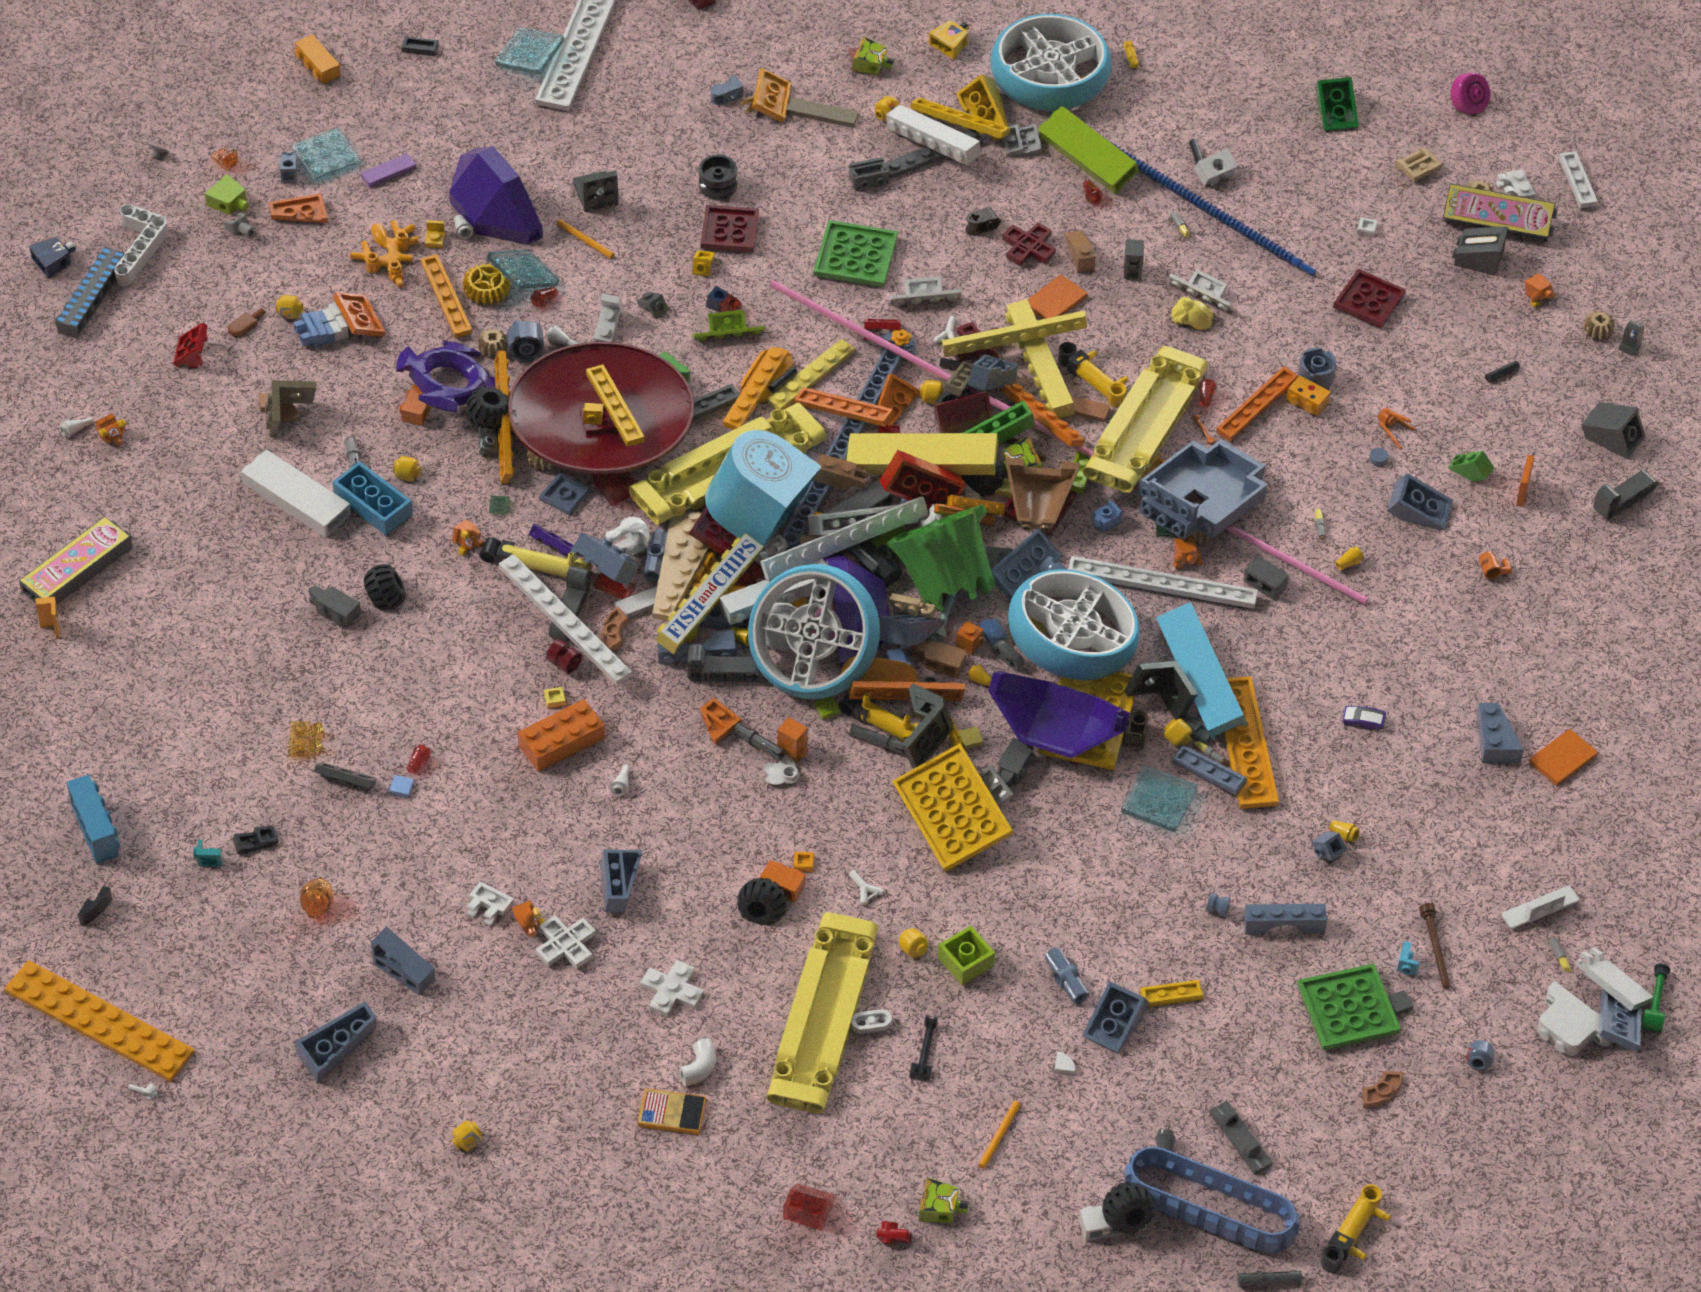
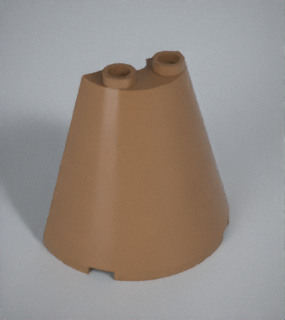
(1039, 492)

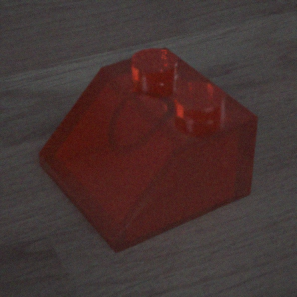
(614, 486)
(808, 1206)

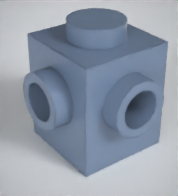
(1329, 845)

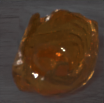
(316, 897)

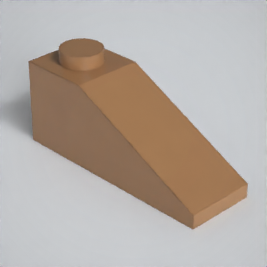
(1081, 251)

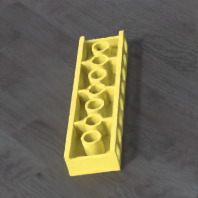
(952, 451)

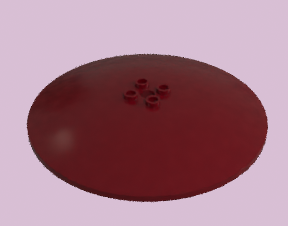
(553, 392)

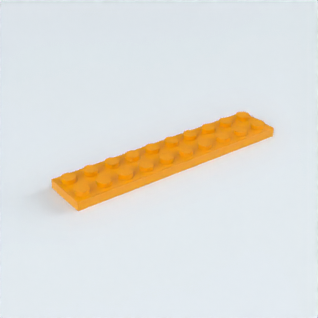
(99, 1020)

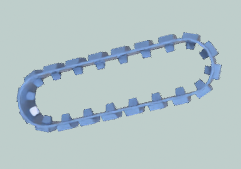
(1225, 1184)

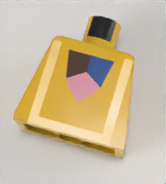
(949, 38)

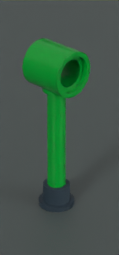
(1654, 1019)

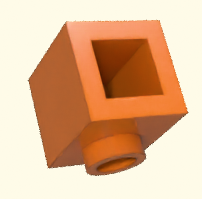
(969, 637)

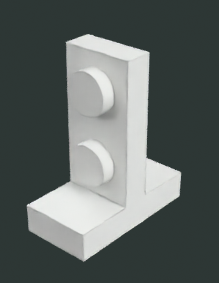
(608, 319)

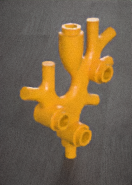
(394, 246)

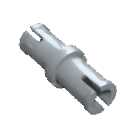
(352, 452)

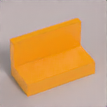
(48, 613)

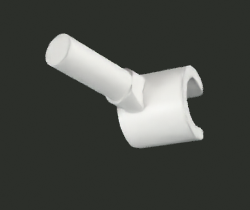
(148, 1092)

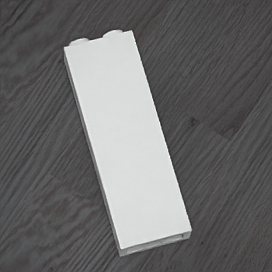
(296, 493)

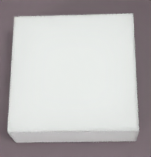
(1367, 227)

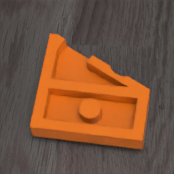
(718, 719)

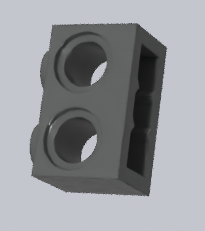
(1133, 259)

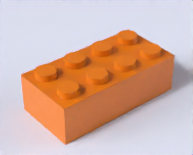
(561, 735)

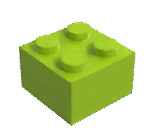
(966, 955)

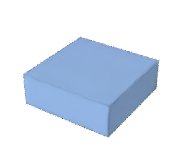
(401, 786)

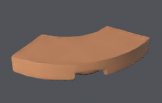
(287, 410)
(613, 628)
(1383, 1090)

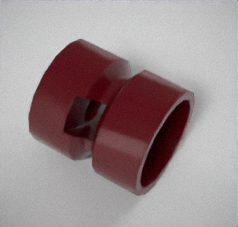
(564, 656)

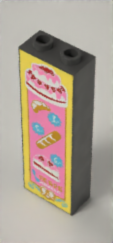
(1496, 209)
(77, 561)

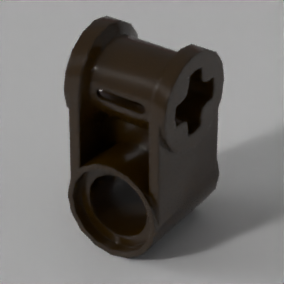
(983, 219)
(1137, 729)

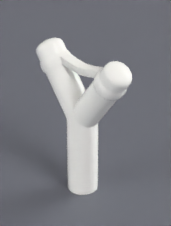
(948, 332)
(865, 888)

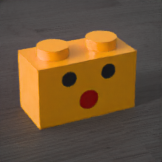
(1308, 395)

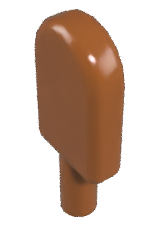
(244, 323)

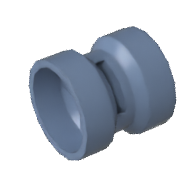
(1218, 904)

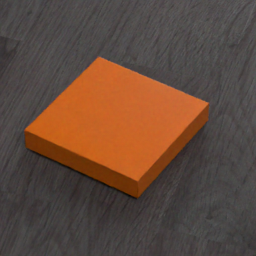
(1525, 480)

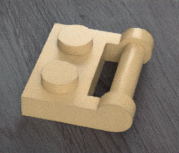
(1420, 168)

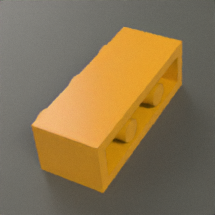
(317, 59)

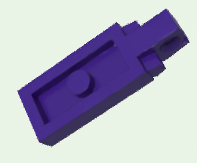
(551, 539)

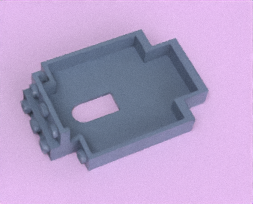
(1219, 474)

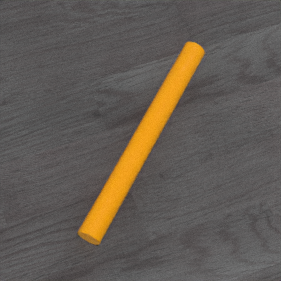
(585, 239)
(999, 1134)

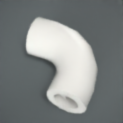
(702, 1066)

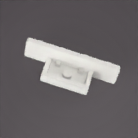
(1206, 287)
(924, 289)
(1540, 907)

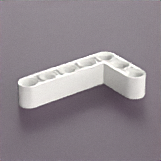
(153, 233)

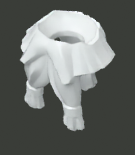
(636, 535)

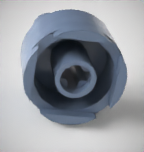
(525, 341)
(1318, 366)

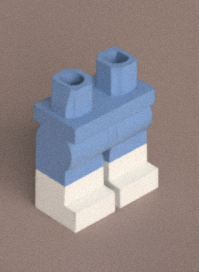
(322, 327)

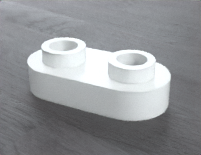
(871, 1021)

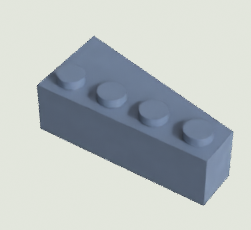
(335, 1040)

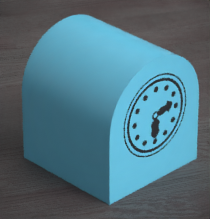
(759, 485)

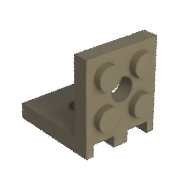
(286, 392)

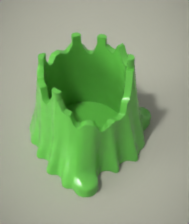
(946, 556)

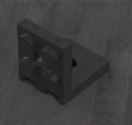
(597, 189)
(1168, 681)

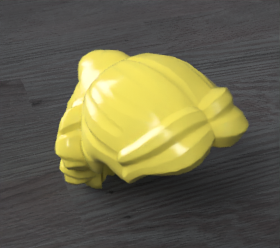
(1192, 313)

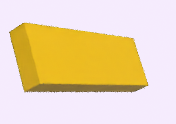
(1172, 993)

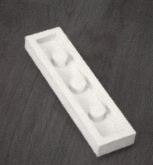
(1578, 179)

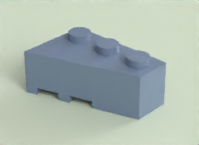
(992, 373)
(606, 557)
(1496, 736)
(617, 877)
(401, 961)

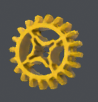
(485, 284)

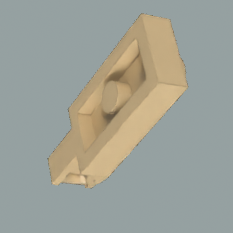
(912, 606)

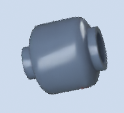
(1480, 1055)

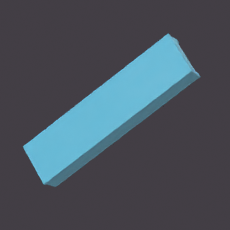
(1199, 663)

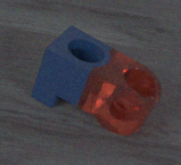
(722, 300)

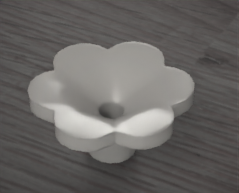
(157, 150)

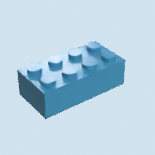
(373, 498)
(93, 818)

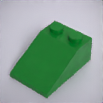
(1337, 103)

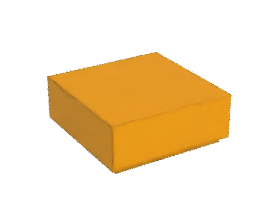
(803, 861)

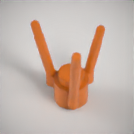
(1389, 417)

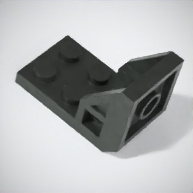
(932, 730)

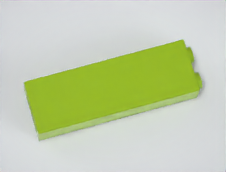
(1088, 150)

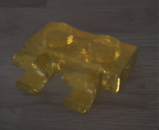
(300, 738)

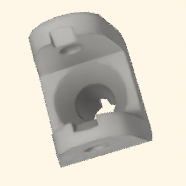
(240, 226)

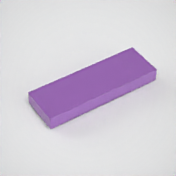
(388, 170)

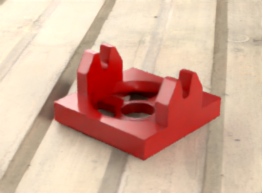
(894, 324)
(191, 357)

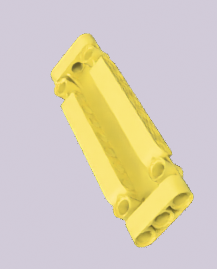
(1145, 419)
(684, 480)
(822, 1013)

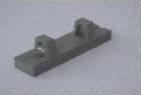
(1240, 1137)

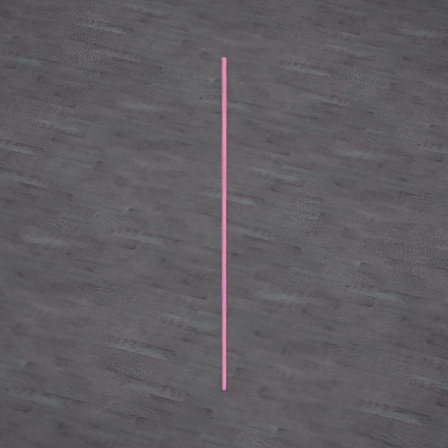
(1082, 449)

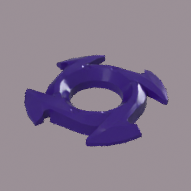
(449, 355)

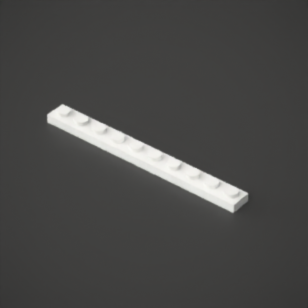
(844, 537)
(1166, 582)
(565, 620)

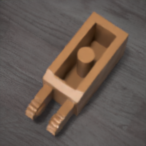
(840, 473)
(940, 657)

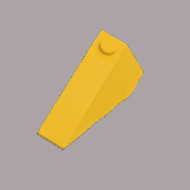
(983, 100)

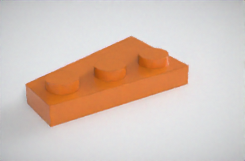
(303, 208)
(896, 395)

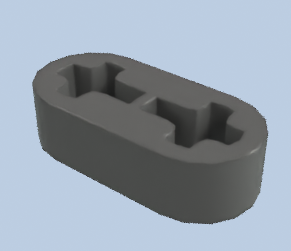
(1008, 655)

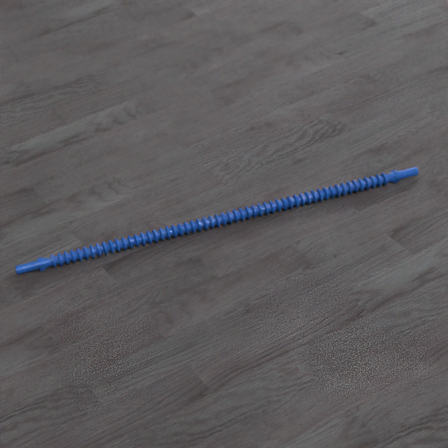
(1212, 210)

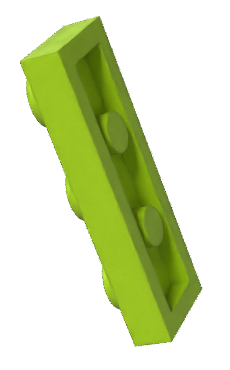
(1080, 480)

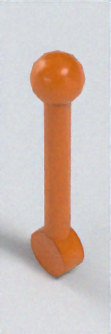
(1210, 440)

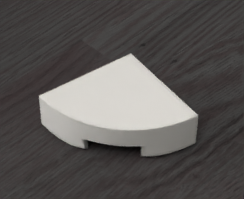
(1064, 1064)

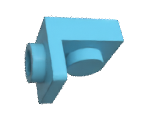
(1406, 964)

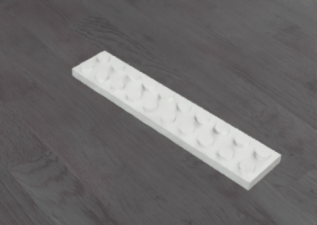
(574, 54)

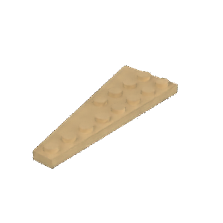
(680, 564)

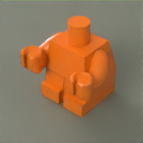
(1186, 552)

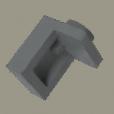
(654, 302)

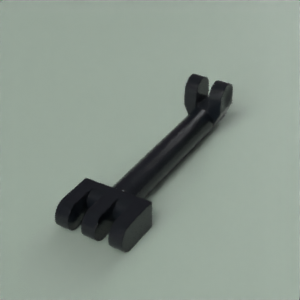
(922, 1067)

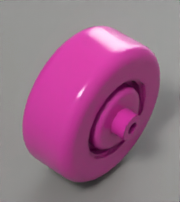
(1470, 93)

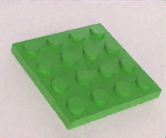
(855, 253)
(1348, 1006)

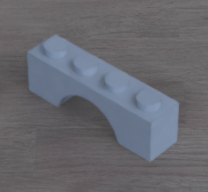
(720, 644)
(1263, 917)

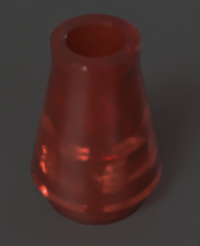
(1092, 193)
(543, 296)
(1207, 390)
(418, 758)

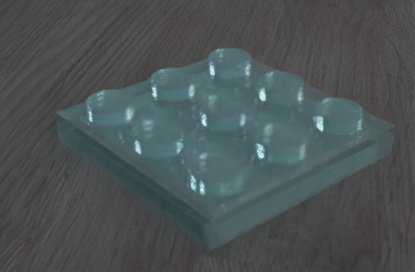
(529, 50)
(326, 154)
(522, 269)
(1159, 798)

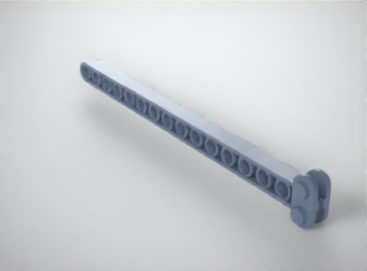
(817, 492)

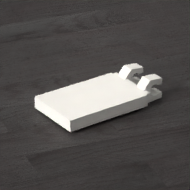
(1613, 980)

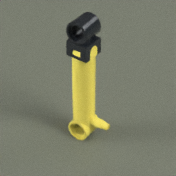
(495, 550)

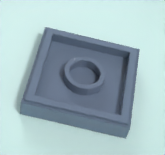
(564, 494)

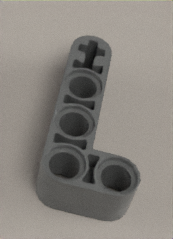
(1612, 501)
(574, 596)
(719, 668)

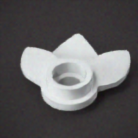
(778, 772)

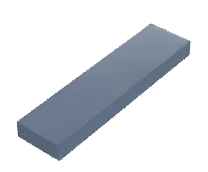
(1209, 770)

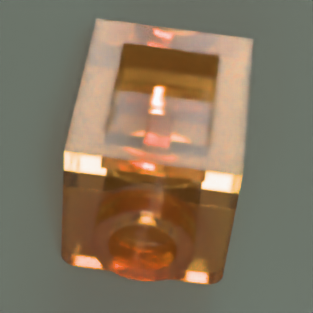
(225, 157)

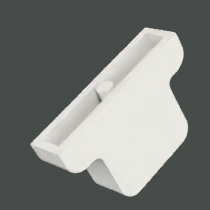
(1568, 1022)

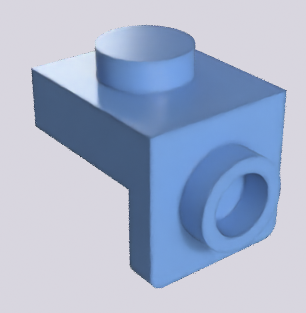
(992, 631)

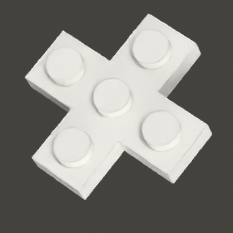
(565, 942)
(671, 988)

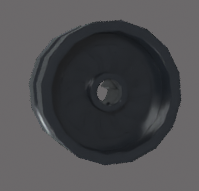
(718, 176)

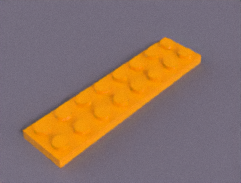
(1249, 751)

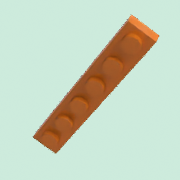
(1256, 404)
(844, 406)
(1044, 416)
(900, 690)

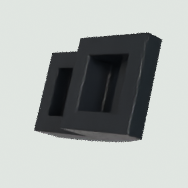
(258, 839)
(93, 909)

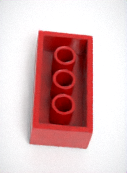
(915, 478)

